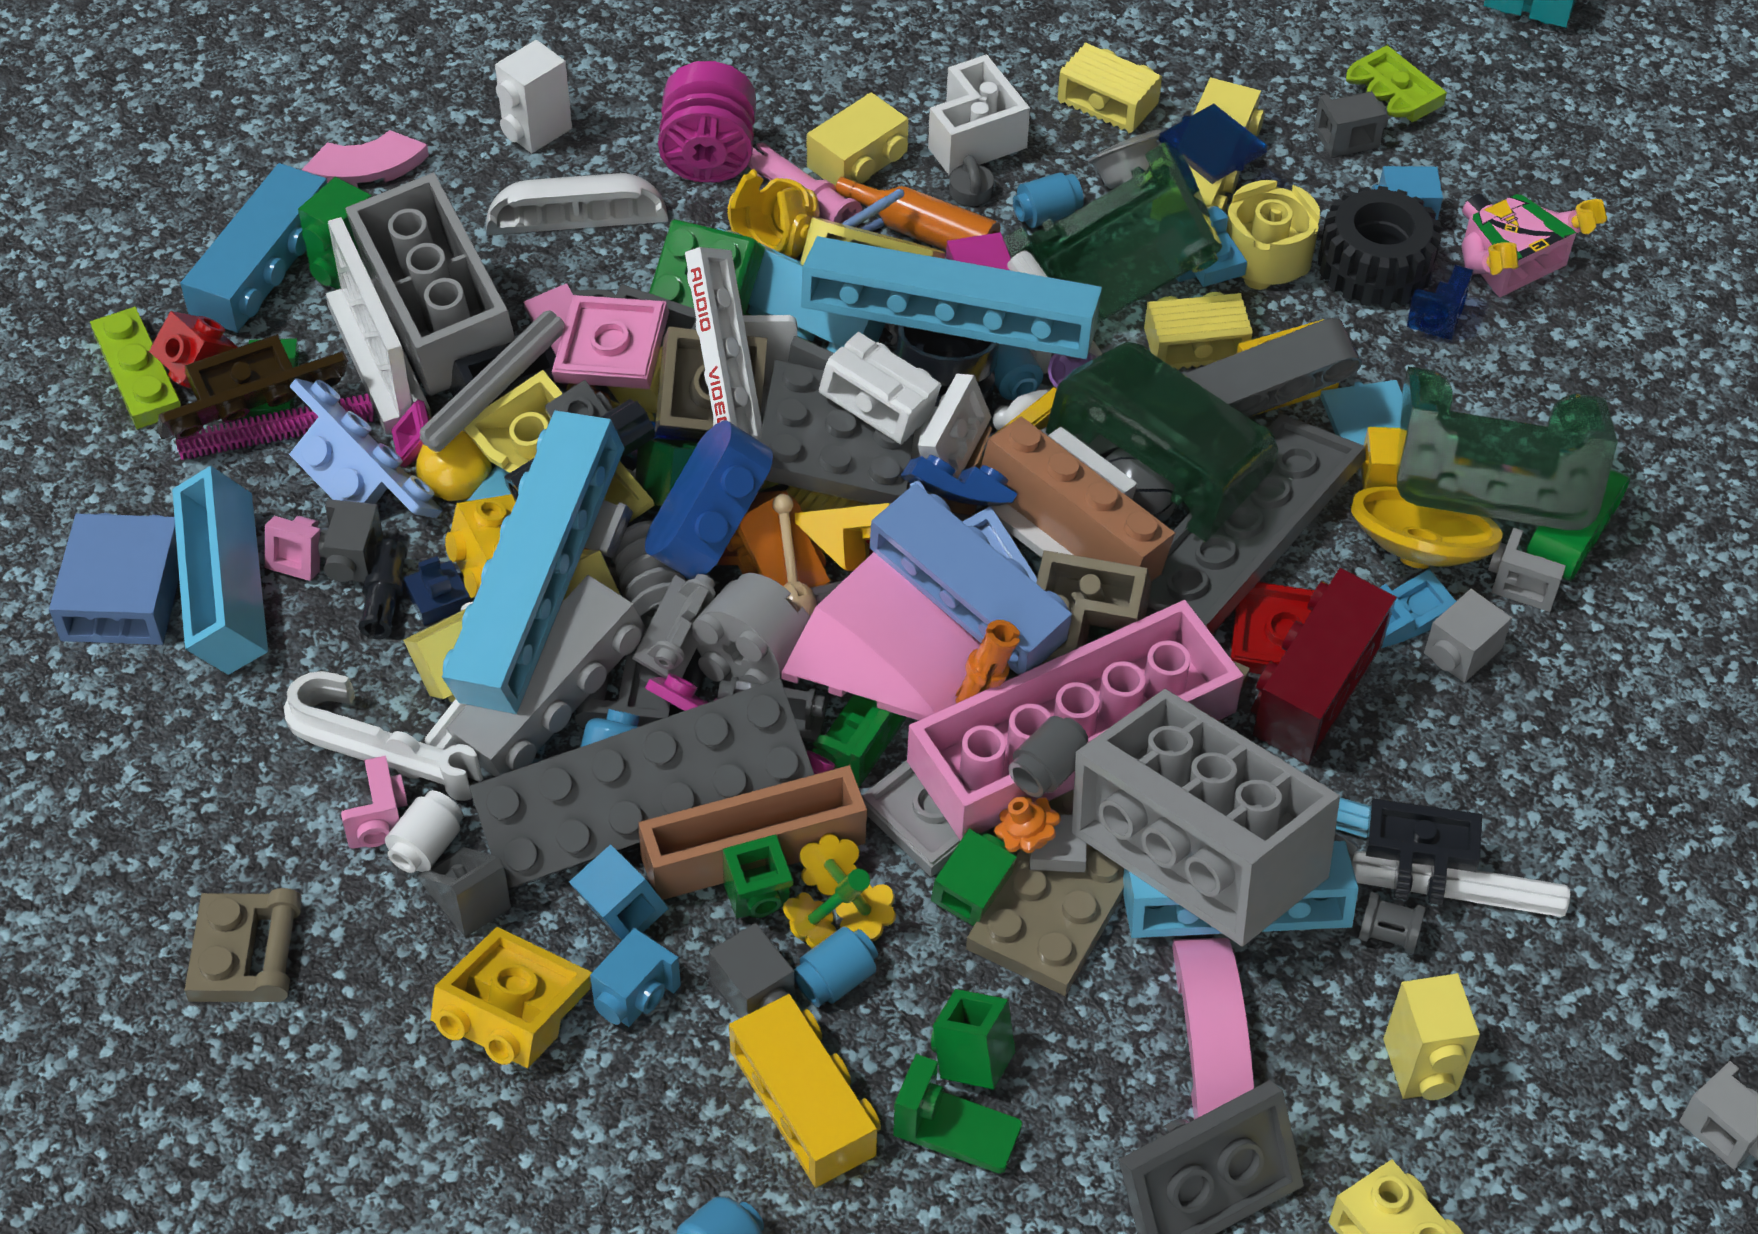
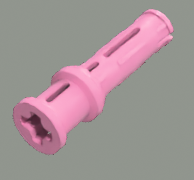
(831, 204)

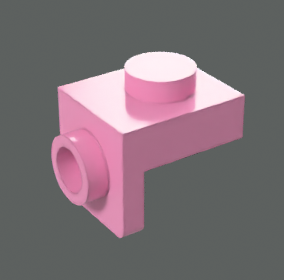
(371, 823)

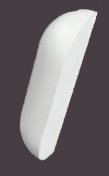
(575, 204)

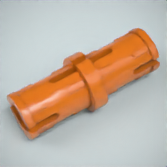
(989, 664)

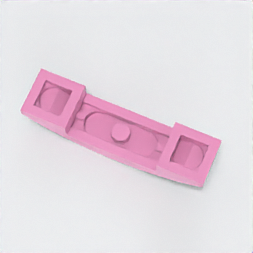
(1214, 1021)

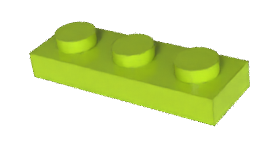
(134, 369)

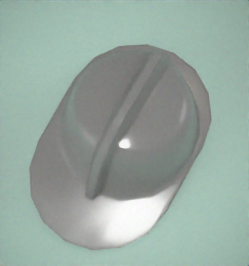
(1118, 160)

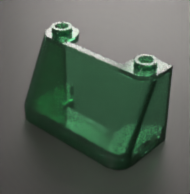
(1130, 236)
(1171, 427)
(1503, 466)

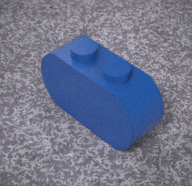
(708, 500)

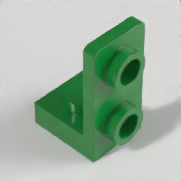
(951, 1123)

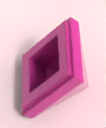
(407, 432)

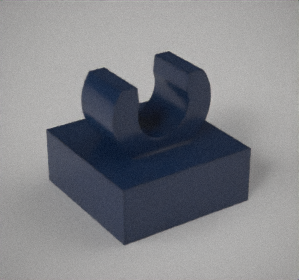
(436, 590)

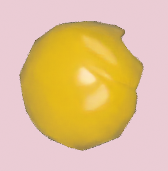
(455, 469)

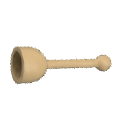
(800, 594)

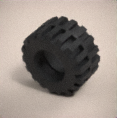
(1379, 246)

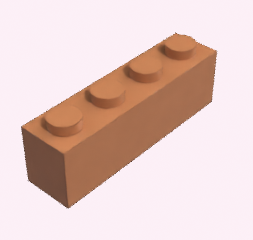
(1074, 501)
(686, 847)

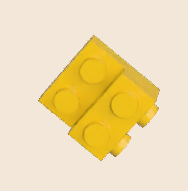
(508, 997)

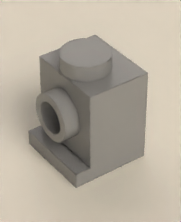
(1725, 1117)

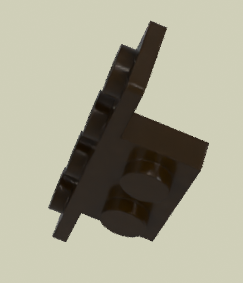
(242, 380)

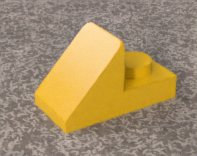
(841, 531)

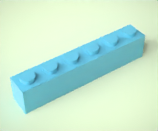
(950, 297)
(533, 562)

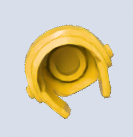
(775, 215)

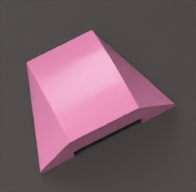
(883, 644)

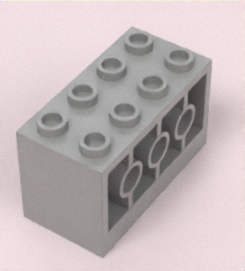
(1204, 815)

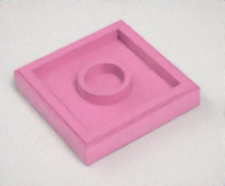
(610, 341)

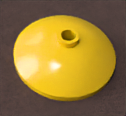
(1421, 533)

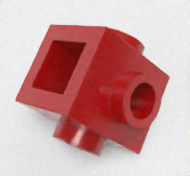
(187, 340)

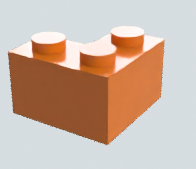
(759, 545)

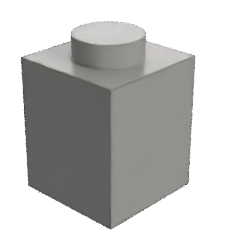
(1467, 635)

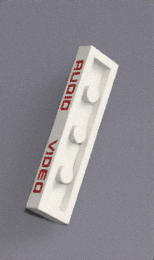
(723, 338)

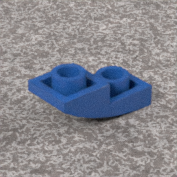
(973, 485)

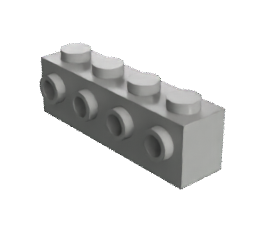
(583, 646)

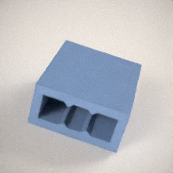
(116, 579)

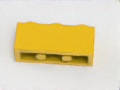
(804, 1089)

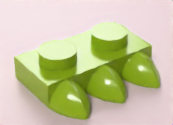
(1398, 83)

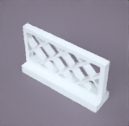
(370, 334)

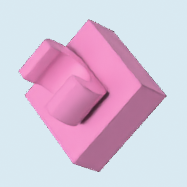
(293, 547)

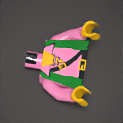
(1520, 240)

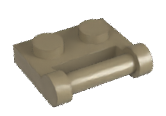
(226, 943)

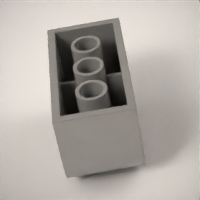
(429, 278)

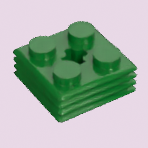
(671, 272)

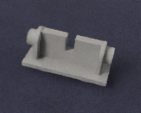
(669, 637)

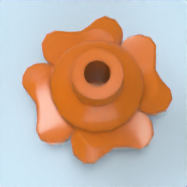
(1027, 824)

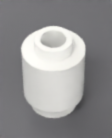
(424, 832)

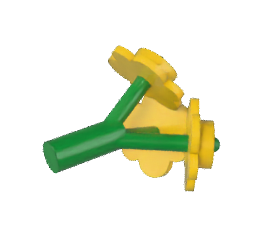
(833, 872)

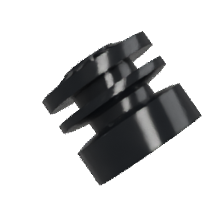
(950, 355)

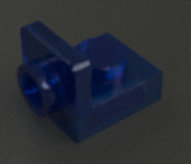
(1441, 311)

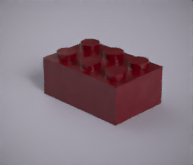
(1321, 664)

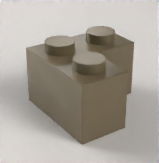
(1095, 594)

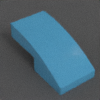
(1416, 607)

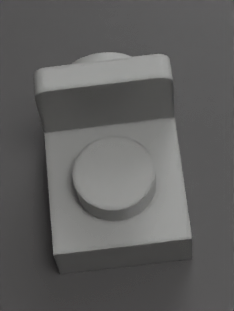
(1524, 575)

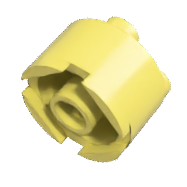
(1273, 231)

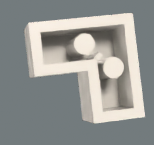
(979, 116)

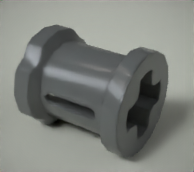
(1392, 923)

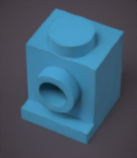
(634, 978)

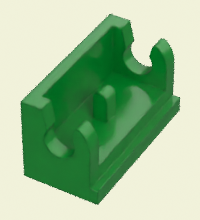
(859, 736)

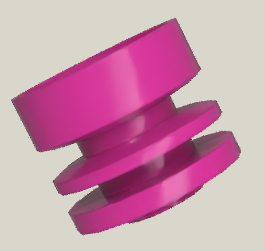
(707, 122)

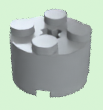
(748, 631)

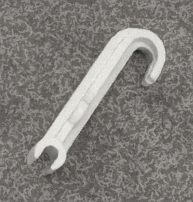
(367, 741)

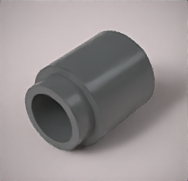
(1047, 756)

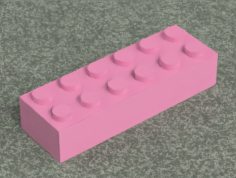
(968, 746)

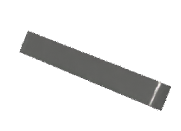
(1273, 372)

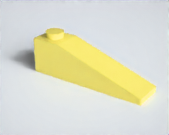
(510, 432)

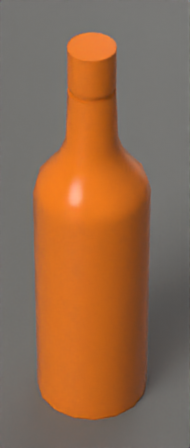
(921, 214)

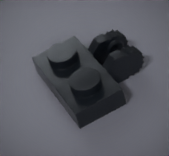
(1423, 837)

